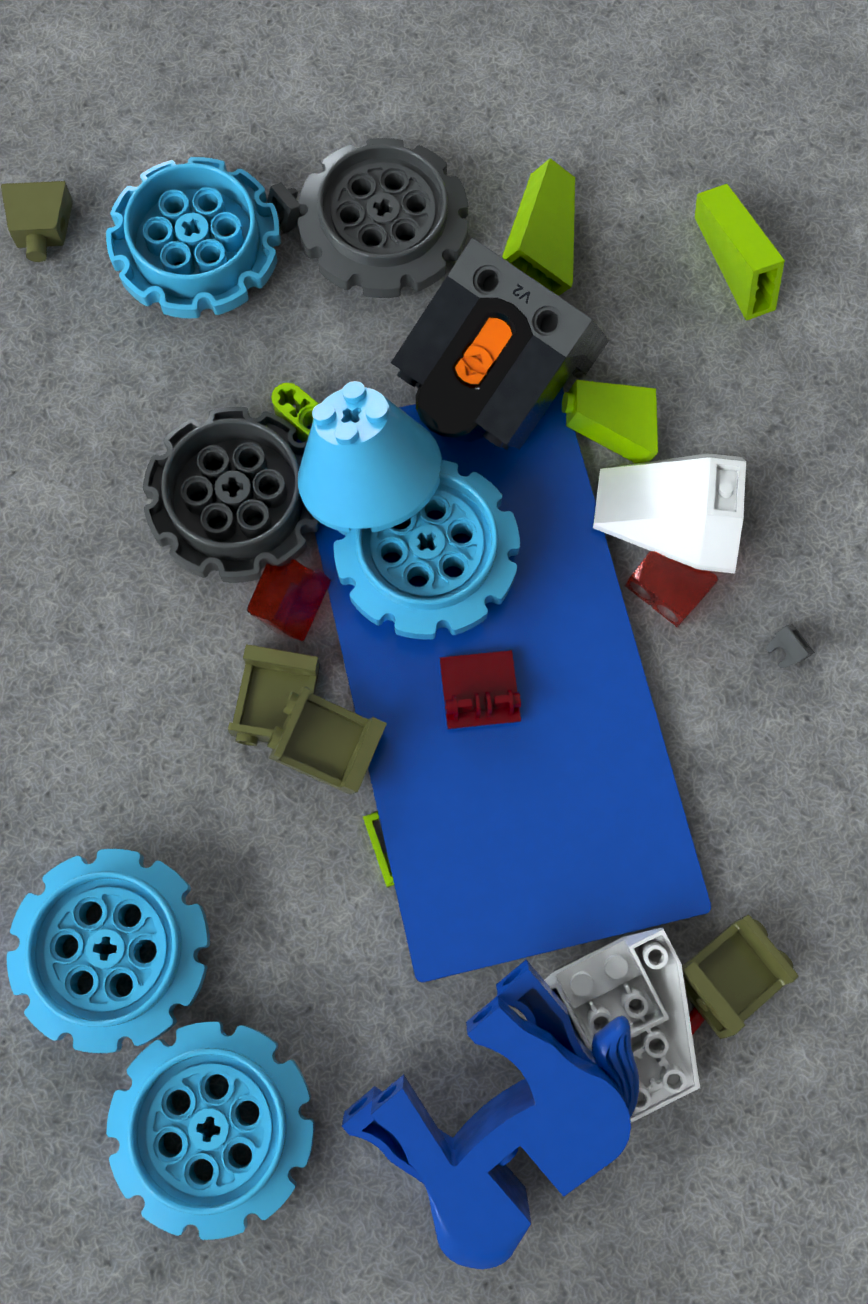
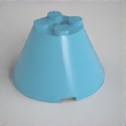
(366, 462)

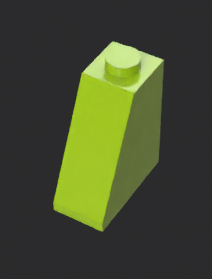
(614, 417)

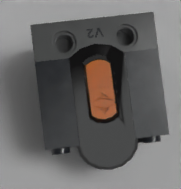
(493, 351)

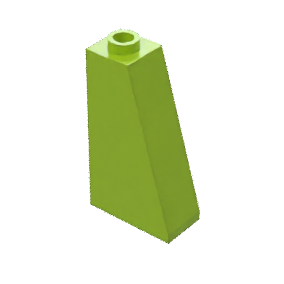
(544, 228)
(741, 251)

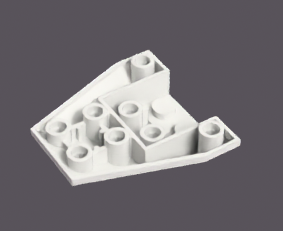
(677, 508)
(645, 983)

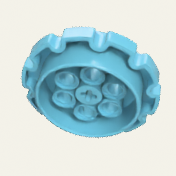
(193, 237)
(449, 602)
(60, 912)
(146, 1115)

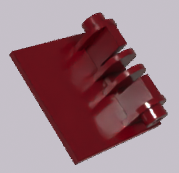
(480, 689)

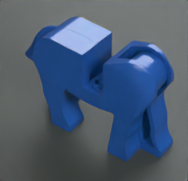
(564, 1115)

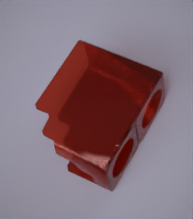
(674, 584)
(288, 598)

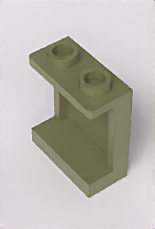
(265, 688)
(325, 741)
(736, 975)

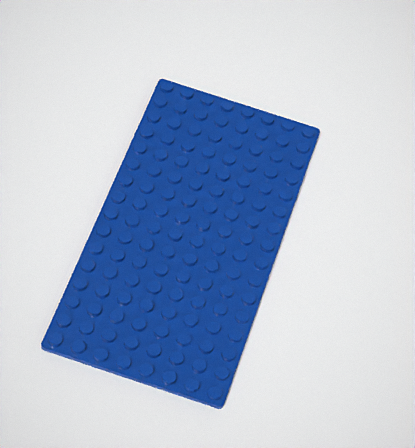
(539, 824)

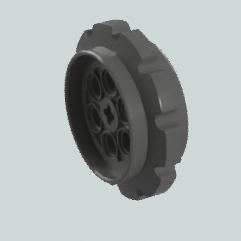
(383, 217)
(183, 471)

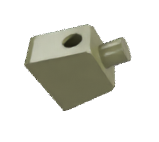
(37, 215)

